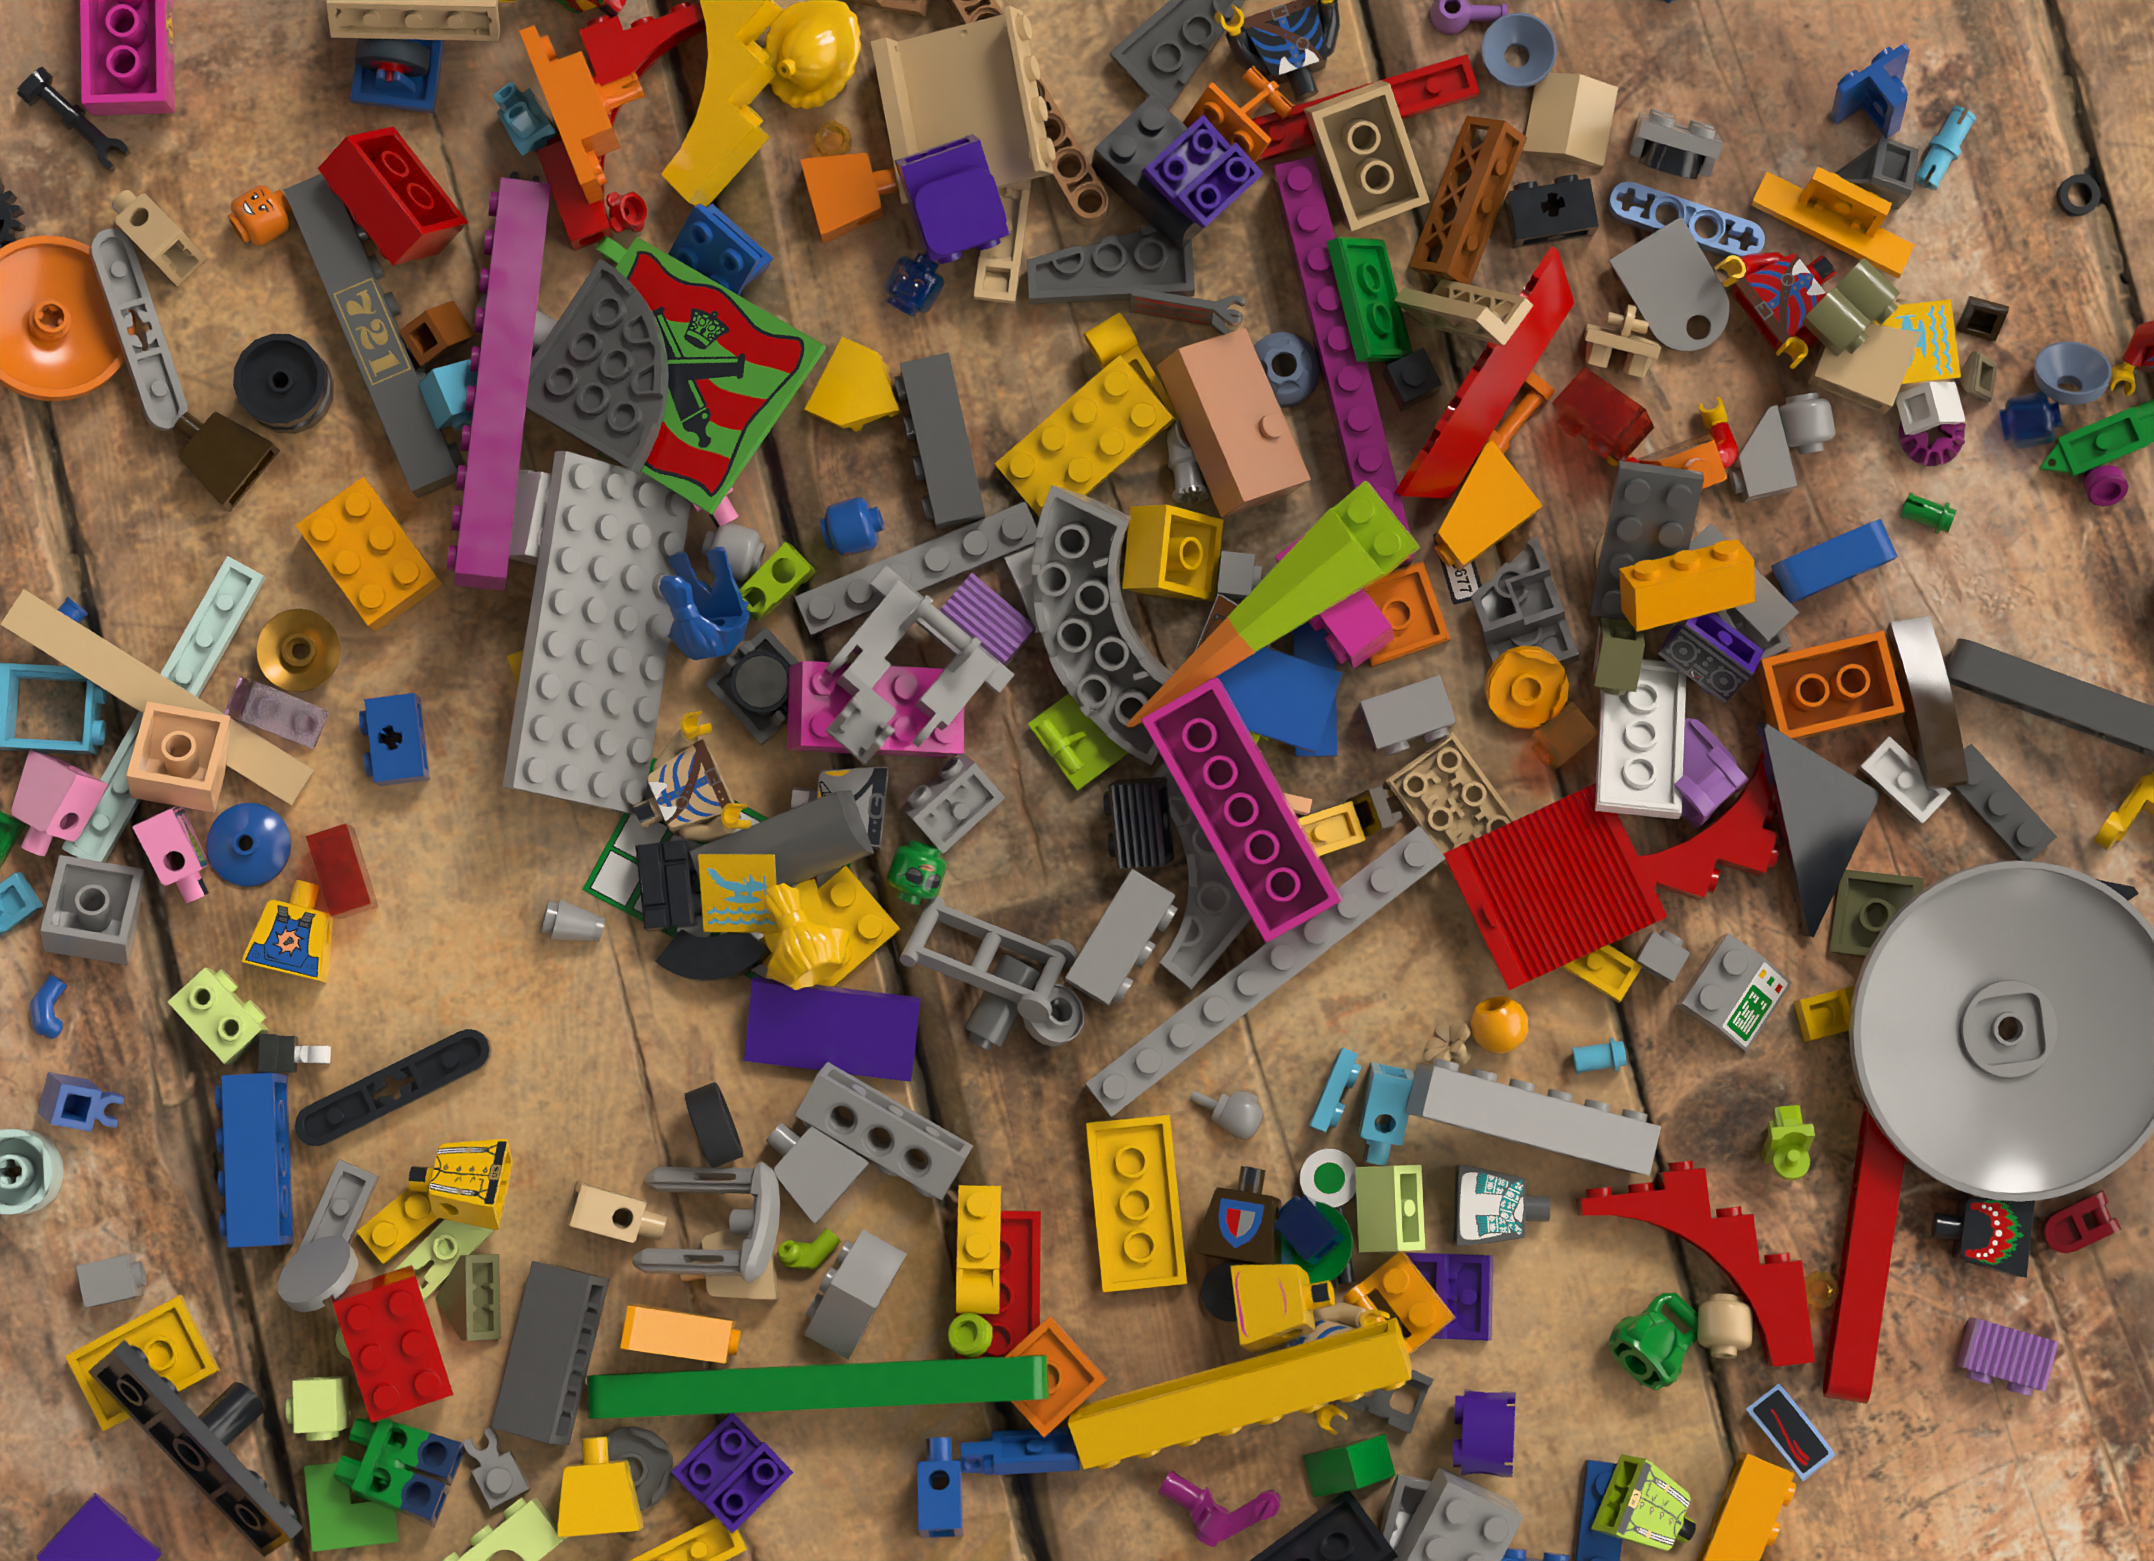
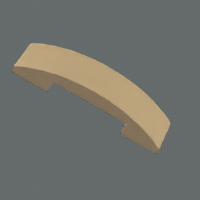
(1000, 265)

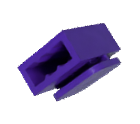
(953, 199)

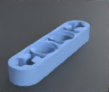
(1690, 214)

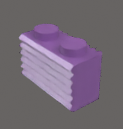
(989, 618)
(2006, 1354)

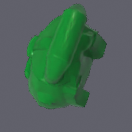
(1651, 1345)

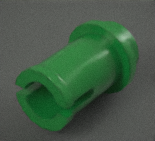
(1928, 513)

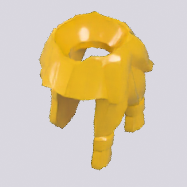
(807, 945)

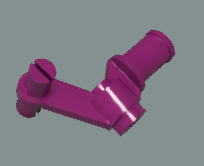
(1212, 1520)

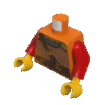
(1704, 453)

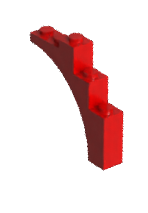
(613, 56)
(1731, 840)
(1730, 1241)

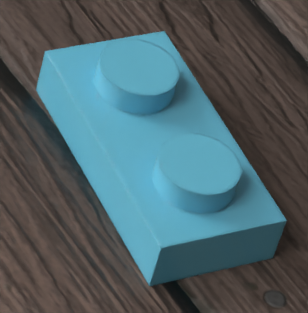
(1329, 1109)

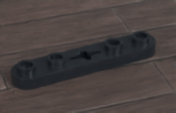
(355, 1104)

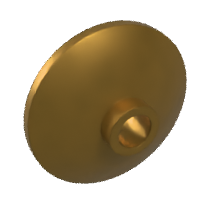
(284, 635)

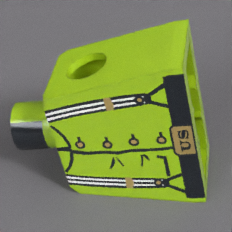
(1644, 1506)

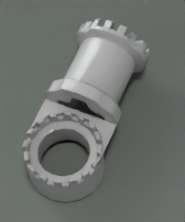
(1186, 471)

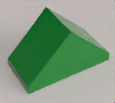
(1349, 1466)

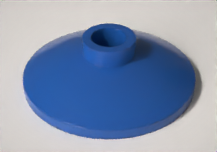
(269, 849)

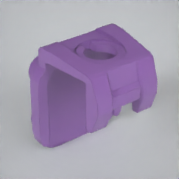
(1708, 773)

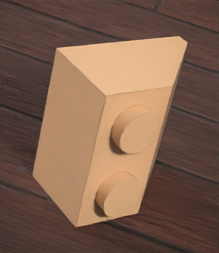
(179, 757)

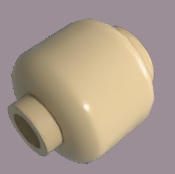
(1725, 1325)

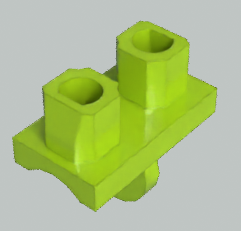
(1788, 1143)

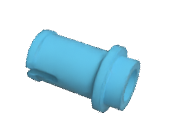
(1599, 1056)

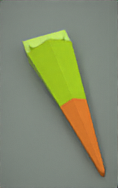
(1332, 561)

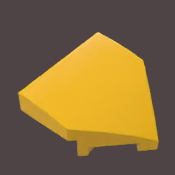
(854, 388)

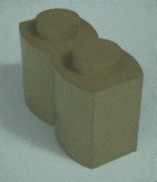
(1851, 308)

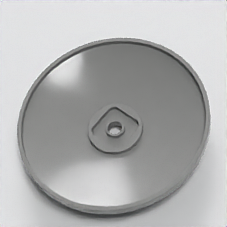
(2076, 1078)

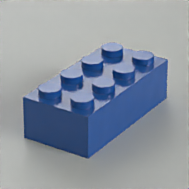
(255, 1160)

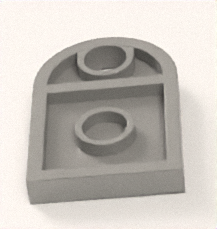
(1671, 284)

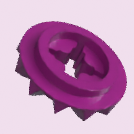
(1940, 451)

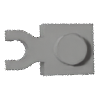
(499, 1474)

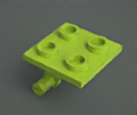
(1075, 742)

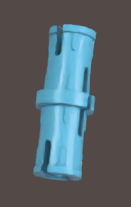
(1945, 147)

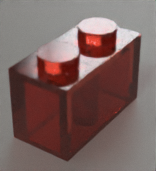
(1602, 416)
(342, 871)

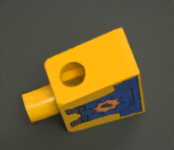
(293, 936)

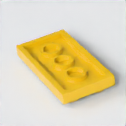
(1086, 436)
(1136, 1203)

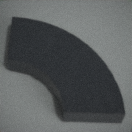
(713, 957)

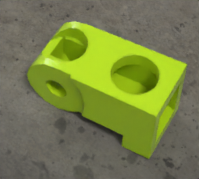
(775, 581)

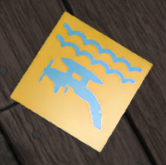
(1937, 347)
(735, 892)

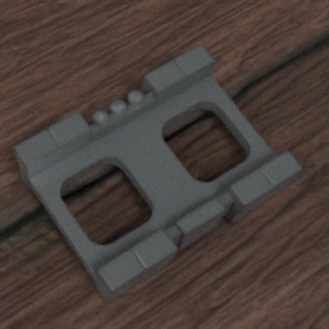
(1380, 1403)

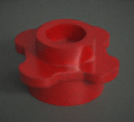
(634, 208)

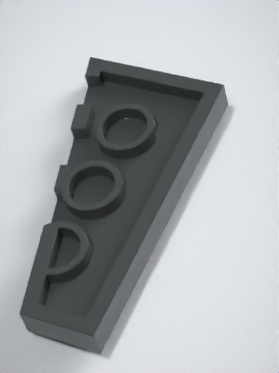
(1172, 46)
(1112, 269)

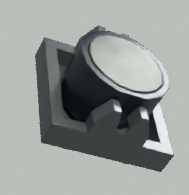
(756, 684)

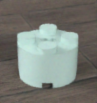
(40, 1171)

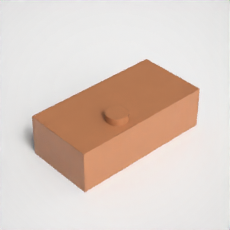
(1233, 422)

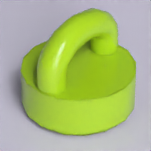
(970, 1335)

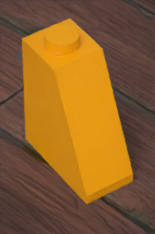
(1486, 509)
(679, 1333)

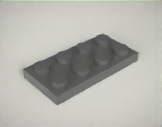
(1646, 520)

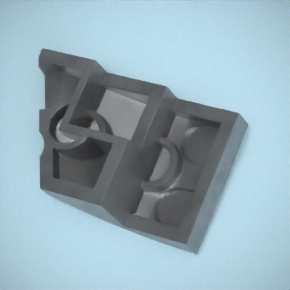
(1524, 608)

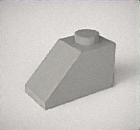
(1764, 461)

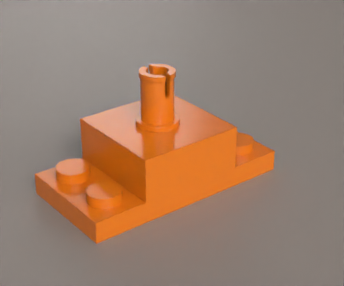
(580, 107)

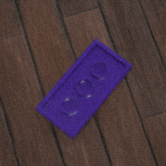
(842, 1026)

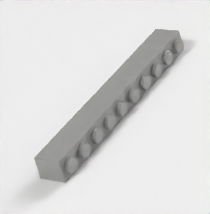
(1263, 973)

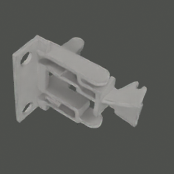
(863, 721)

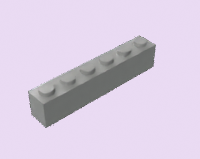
(1533, 1119)

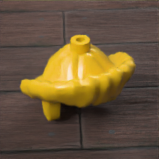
(812, 51)

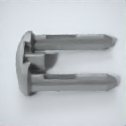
(758, 1223)

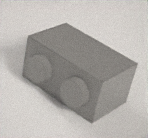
(1407, 715)

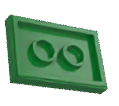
(1368, 299)

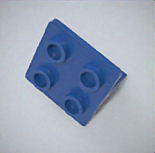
(1876, 91)
(719, 249)

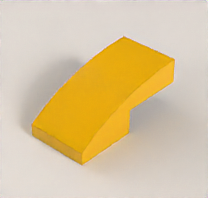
(1824, 1013)

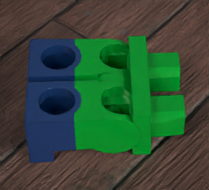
(386, 1467)

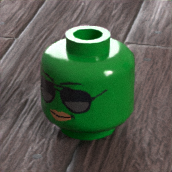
(916, 872)

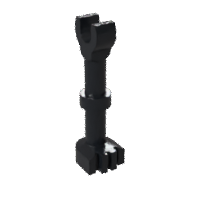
(73, 117)

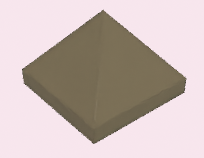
(1979, 376)

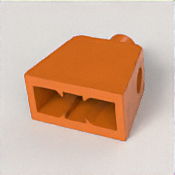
(846, 192)

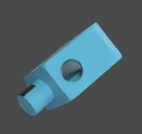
(1385, 1093)

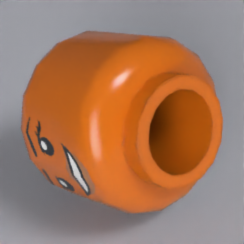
(260, 215)

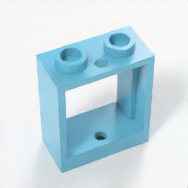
(93, 728)

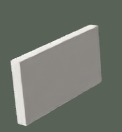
(1642, 745)

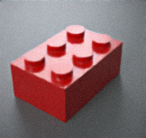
(392, 195)
(391, 1344)

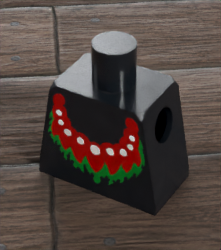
(1989, 1233)

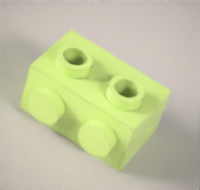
(219, 1014)
(1387, 1209)
(320, 1407)

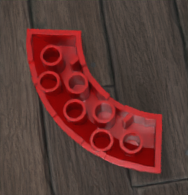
(1490, 387)

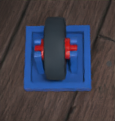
(397, 73)

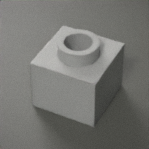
(1237, 575)
(1662, 955)

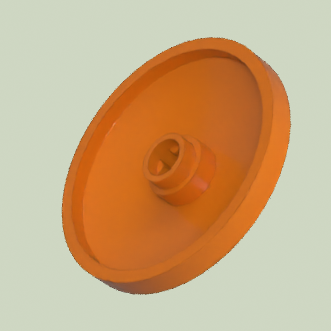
(54, 321)

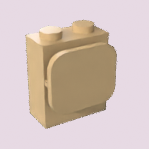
(1873, 371)

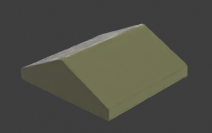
(1865, 906)

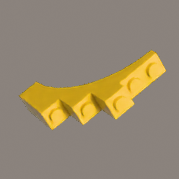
(725, 127)

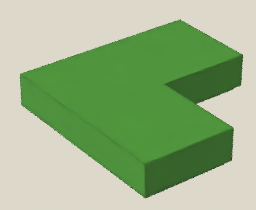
(339, 1521)

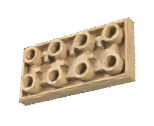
(1449, 796)

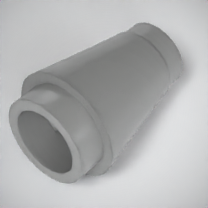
(571, 922)

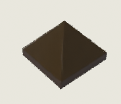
(1982, 318)

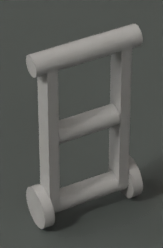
(1031, 1004)

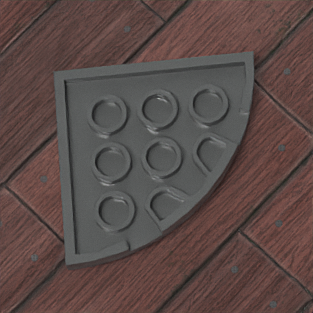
(604, 370)

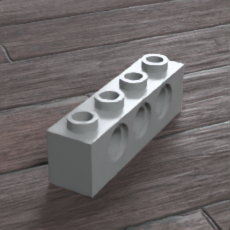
(907, 1131)

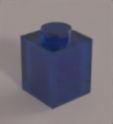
(1308, 1228)

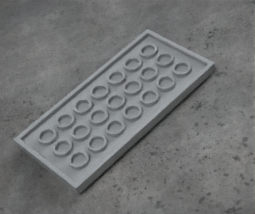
(596, 636)

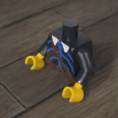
(1285, 41)

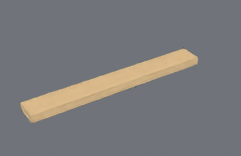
(138, 683)

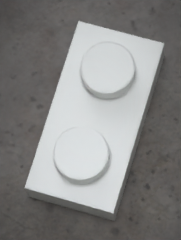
(1902, 780)

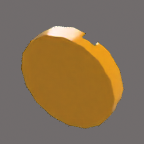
(1526, 687)

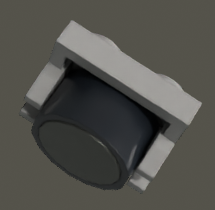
(1674, 146)

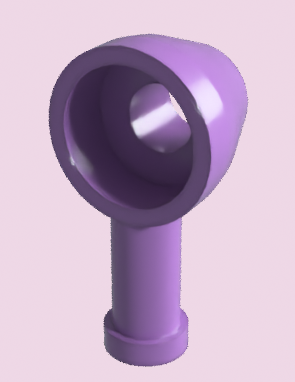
(1455, 23)

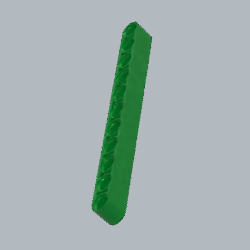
(817, 1387)

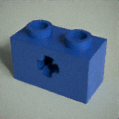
(403, 716)

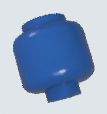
(851, 526)

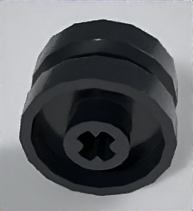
(272, 362)

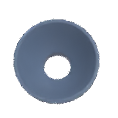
(1521, 31)
(2072, 364)
(1302, 383)

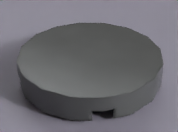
(648, 1461)

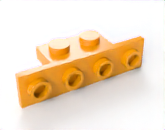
(1836, 215)

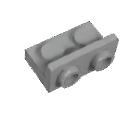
(952, 801)

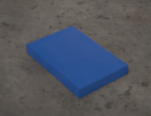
(1282, 697)

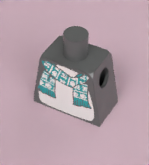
(1493, 1206)

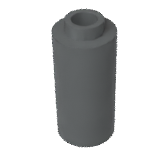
(994, 1014)

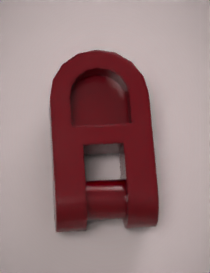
(2066, 1231)

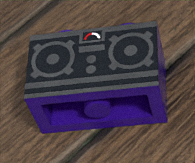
(1711, 654)

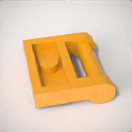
(1409, 1298)

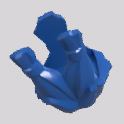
(705, 618)

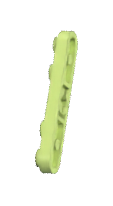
(443, 1247)

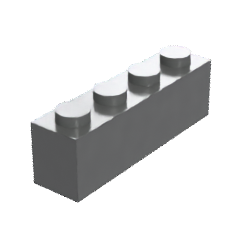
(942, 442)

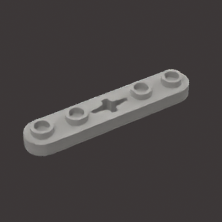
(127, 290)

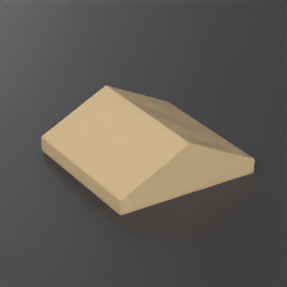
(1570, 119)

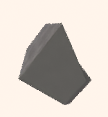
(1885, 170)

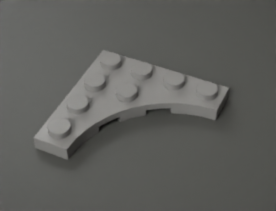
(1213, 905)

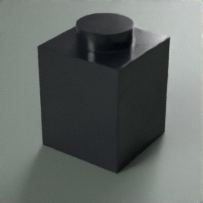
(1412, 379)

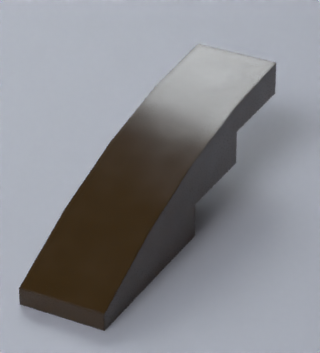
(1928, 703)

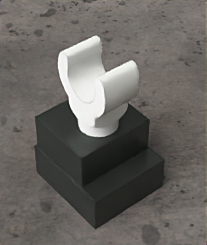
(282, 1053)

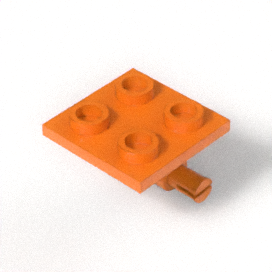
(1233, 121)

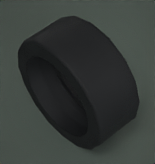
(713, 1125)

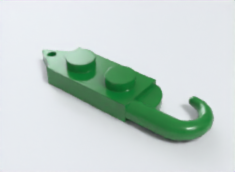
(2103, 441)

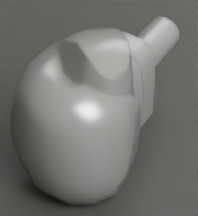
(1235, 1114)

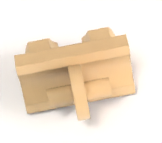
(1639, 349)

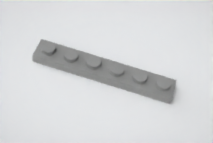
(920, 567)

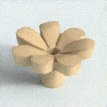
(1449, 1043)

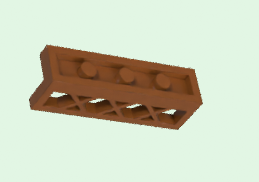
(1476, 200)

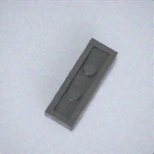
(2002, 808)

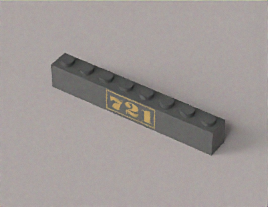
(374, 335)

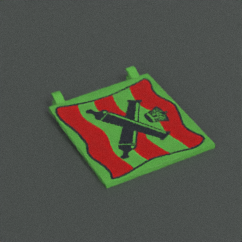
(726, 370)

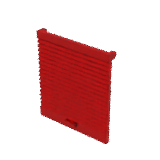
(1554, 887)

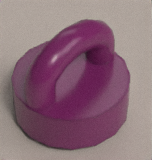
(2105, 485)

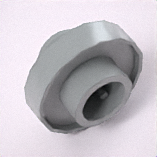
(1064, 1021)

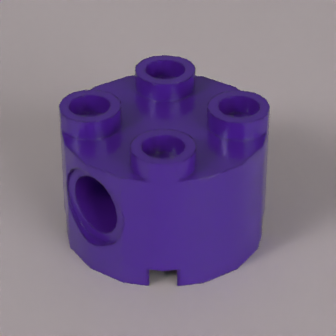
(1486, 1433)

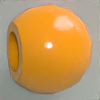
(1499, 1024)

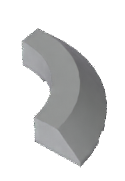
(1086, 619)

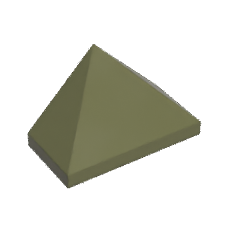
(473, 1297)

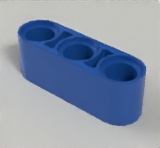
(1834, 561)

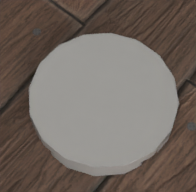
(317, 1273)

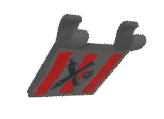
(1187, 308)

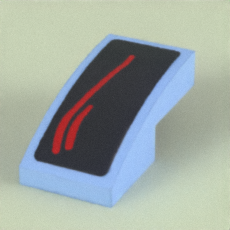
(1790, 1432)

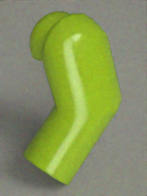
(807, 1255)

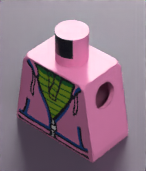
(170, 833)

